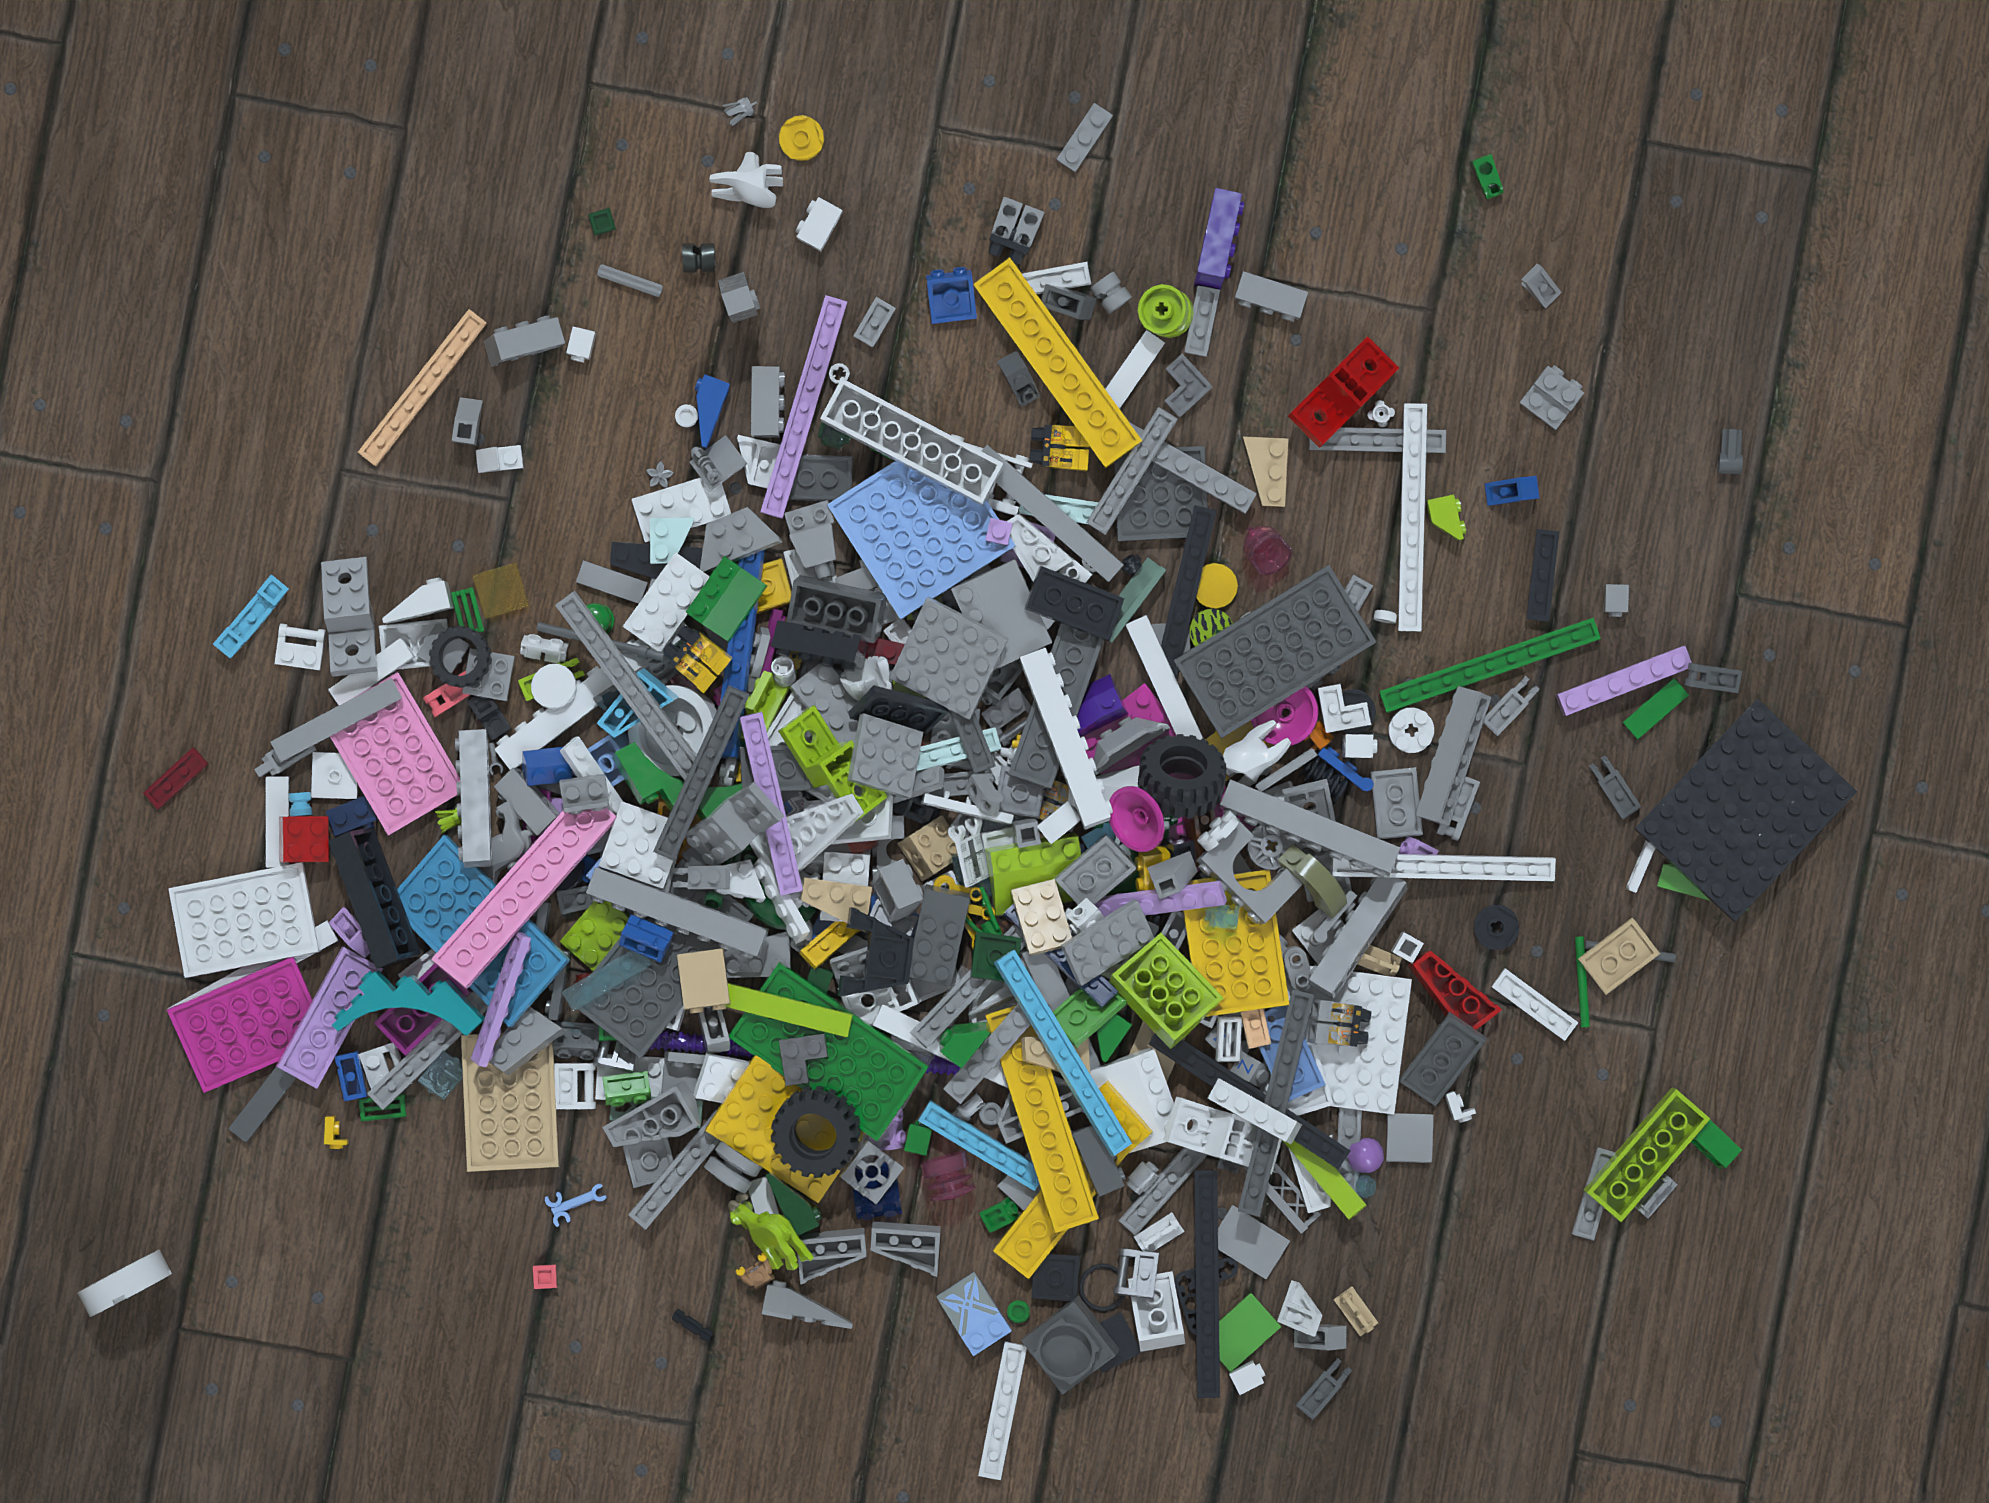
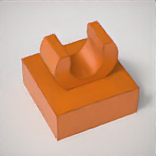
(1319, 736)

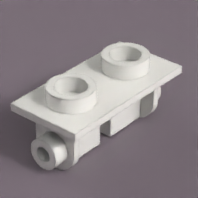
(554, 649)
(1159, 1233)

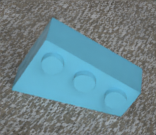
(621, 716)

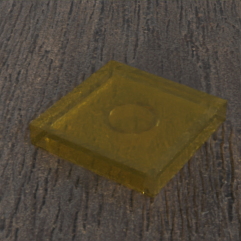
(500, 590)

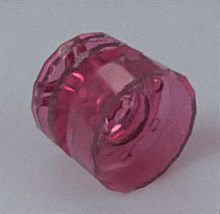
(948, 1176)

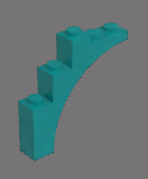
(444, 1001)

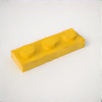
(827, 943)

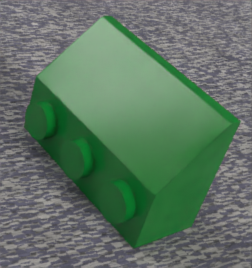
(726, 598)

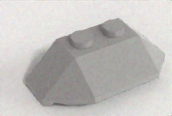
(1125, 740)
(1009, 1122)

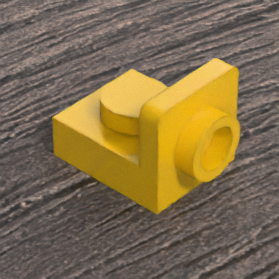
(332, 1128)

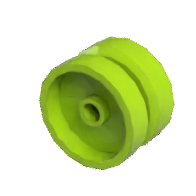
(1153, 314)

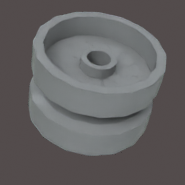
(731, 1169)

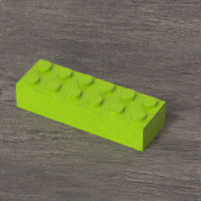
(1646, 1154)

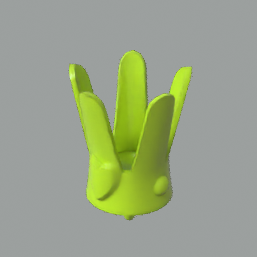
(451, 819)

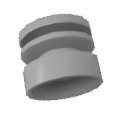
(1266, 858)

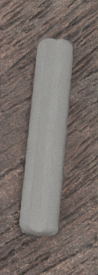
(630, 280)

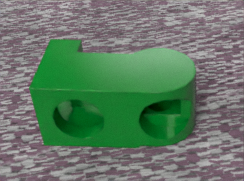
(1487, 176)

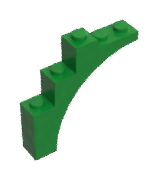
(649, 781)

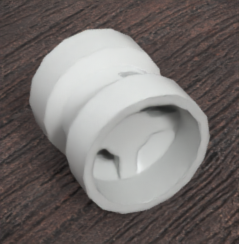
(783, 671)

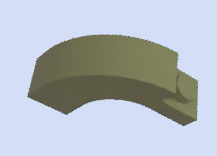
(1316, 878)

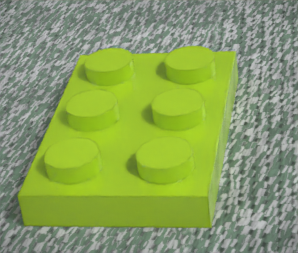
(595, 933)

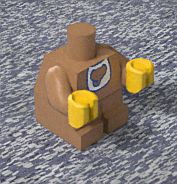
(758, 1275)

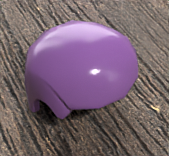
(1366, 1155)

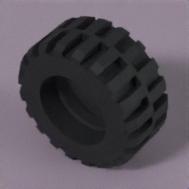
(1184, 756)
(799, 1155)

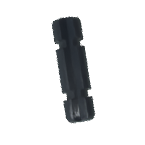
(692, 1325)

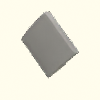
(1409, 1138)

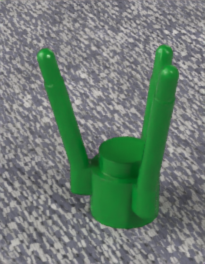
(990, 926)

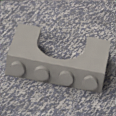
(1259, 904)

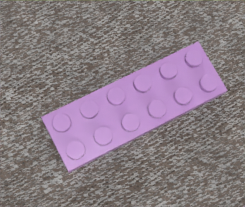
(315, 1038)

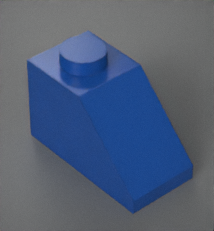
(1512, 490)

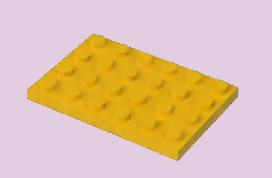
(1239, 963)
(746, 1123)

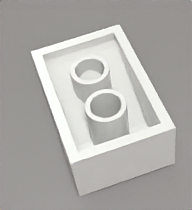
(424, 601)
(1159, 1318)

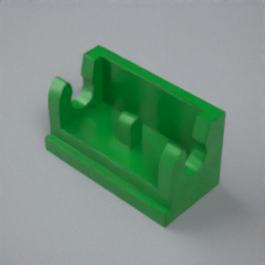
(1716, 1145)

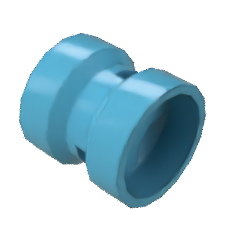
(300, 804)

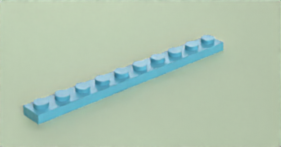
(1062, 1053)

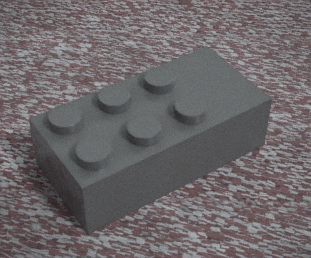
(837, 608)
(938, 934)

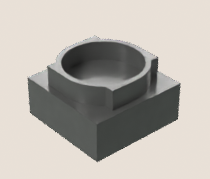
(1070, 1345)

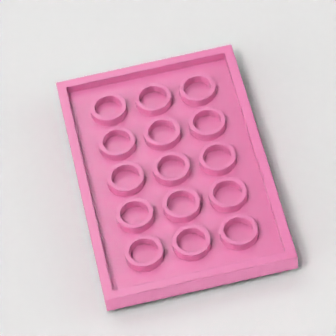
(398, 761)

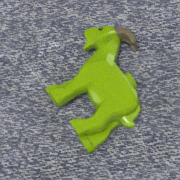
(770, 1233)

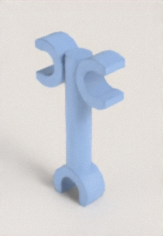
(559, 1208)

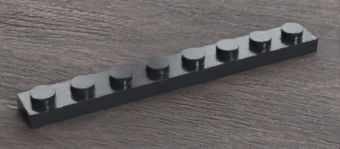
(1187, 583)

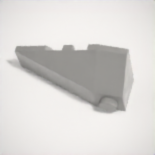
(661, 1117)
(787, 1303)

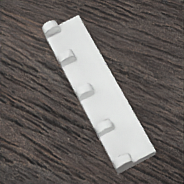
(963, 808)

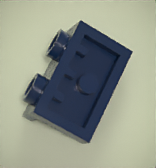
(351, 816)

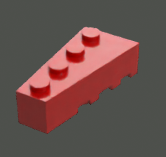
(1452, 991)

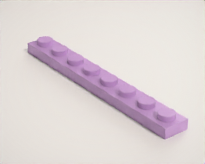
(766, 779)

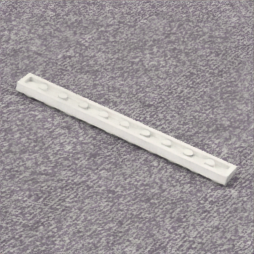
(1412, 517)
(1458, 867)

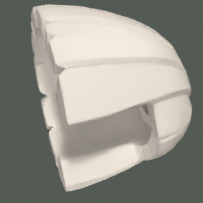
(874, 672)

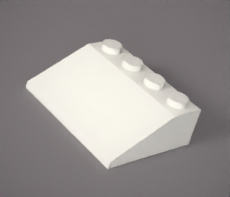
(1144, 1087)

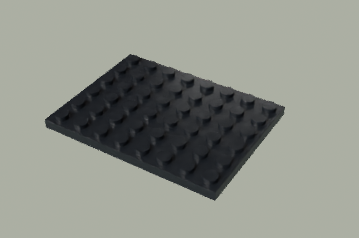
(1745, 810)

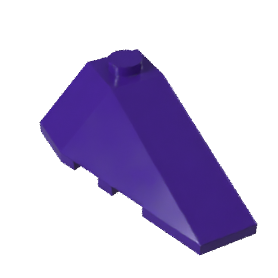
(1100, 706)

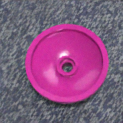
(1298, 724)
(1136, 819)

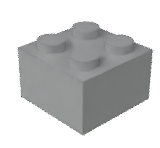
(897, 890)

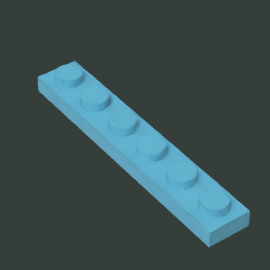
(979, 1144)

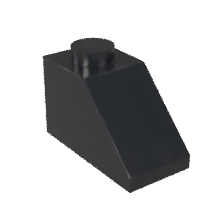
(916, 811)

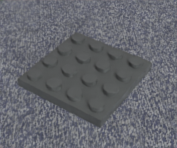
(1160, 503)

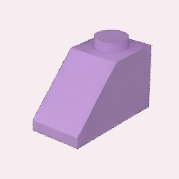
(350, 931)

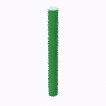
(1582, 983)

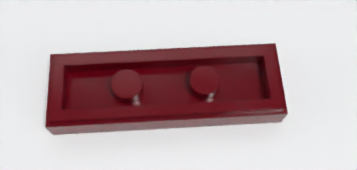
(175, 778)

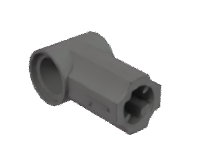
(1730, 457)

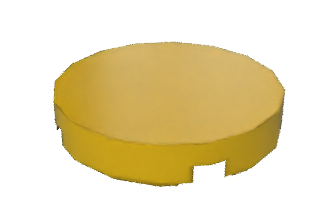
(801, 138)
(1216, 586)

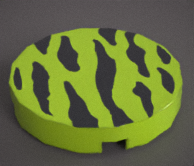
(1205, 622)

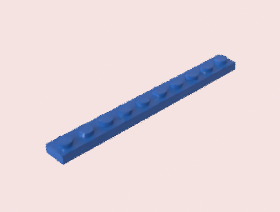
(740, 649)

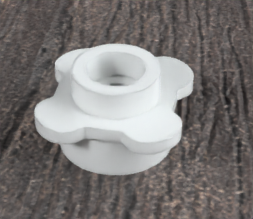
(1387, 413)

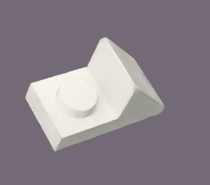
(499, 458)

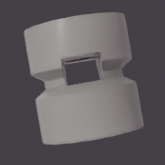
(1111, 293)

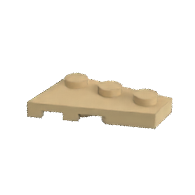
(1269, 468)

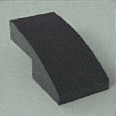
(490, 717)

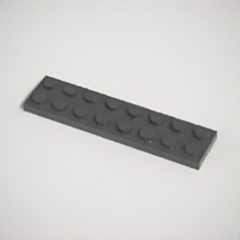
(1075, 660)

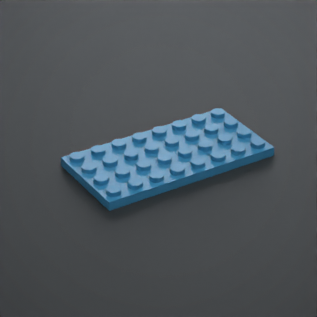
(441, 898)

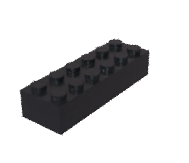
(374, 897)

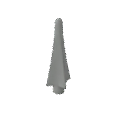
(1001, 996)

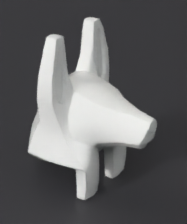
(749, 182)
(1252, 754)

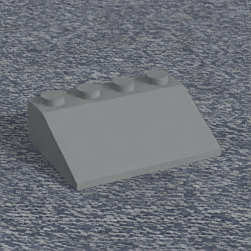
(999, 603)

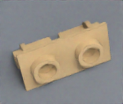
(1380, 961)
(1356, 1311)

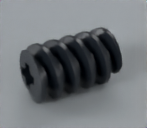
(1317, 772)

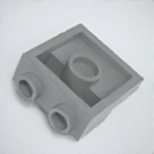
(1552, 396)

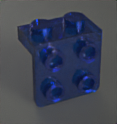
(887, 1206)

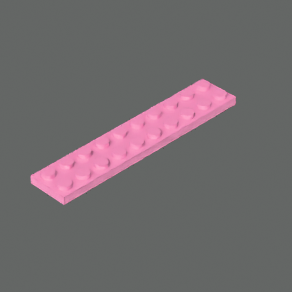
(521, 893)

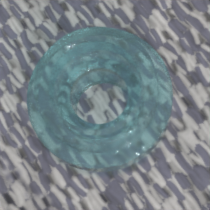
(1365, 1186)

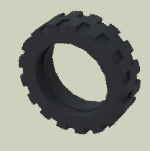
(437, 655)

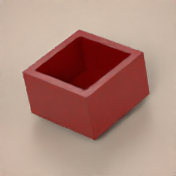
(303, 839)

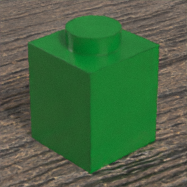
(918, 1138)

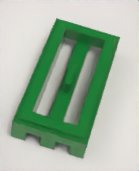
(465, 603)
(401, 1105)

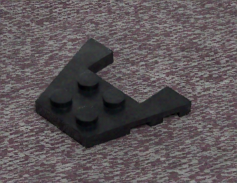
(886, 957)

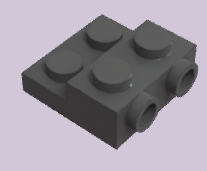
(1000, 682)

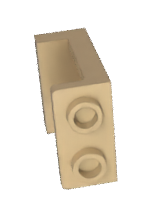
(703, 980)

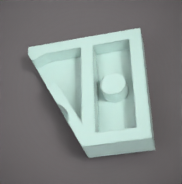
(667, 537)

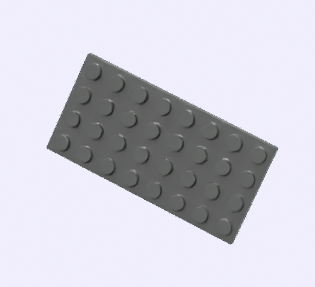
(1274, 651)
(648, 1001)

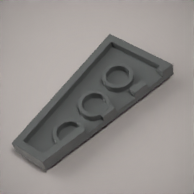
(661, 670)

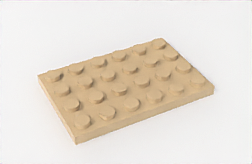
(511, 1116)

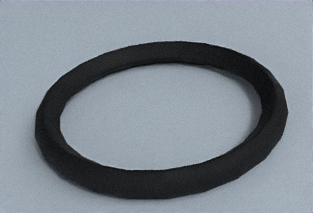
(1081, 1289)

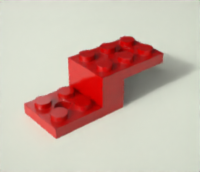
(1343, 391)

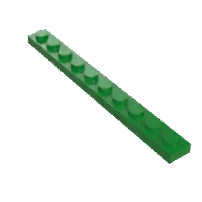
(1489, 665)

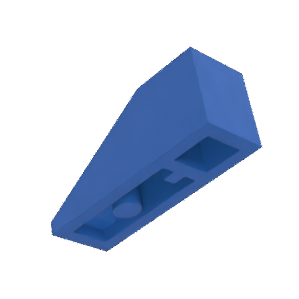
(710, 402)

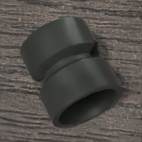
(698, 257)

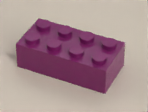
(410, 1026)

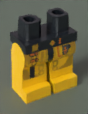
(1054, 450)
(689, 657)

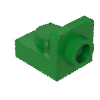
(999, 1214)

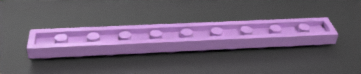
(804, 407)

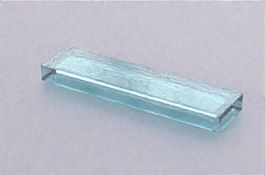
(605, 979)

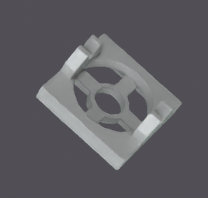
(877, 1193)

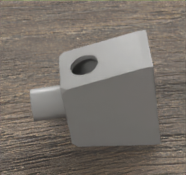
(816, 548)

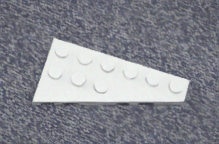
(814, 829)

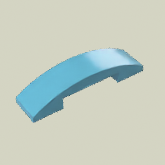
(251, 617)

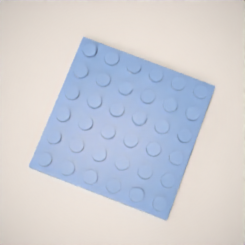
(915, 534)

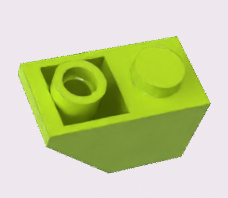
(1444, 516)

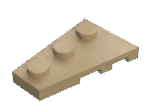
(836, 897)
(1035, 1053)

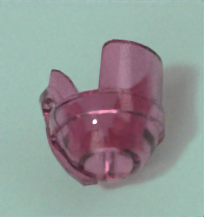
(1266, 549)

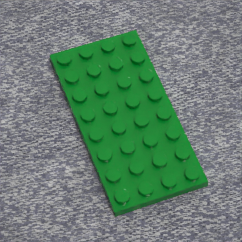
(863, 1067)

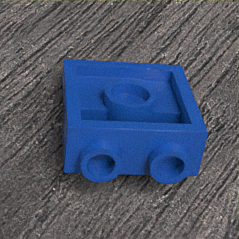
(951, 295)

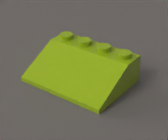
(1024, 866)
(1165, 990)

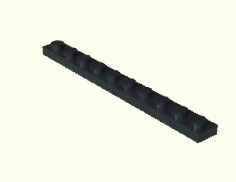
(1210, 1071)
(1207, 1283)

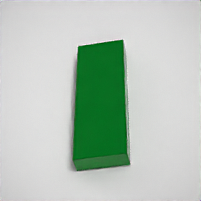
(1655, 708)

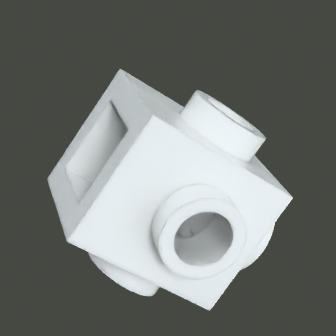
(1084, 916)

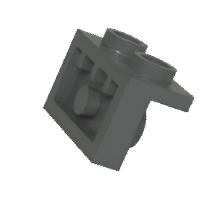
(578, 1041)

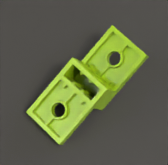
(826, 759)

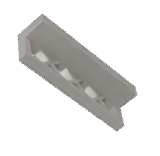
(1285, 1207)

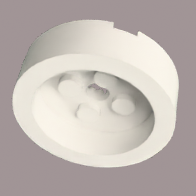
(690, 711)
(124, 1283)

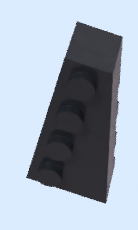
(819, 645)

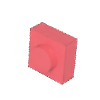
(545, 1276)

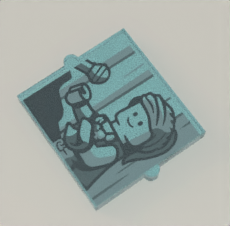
(442, 1075)

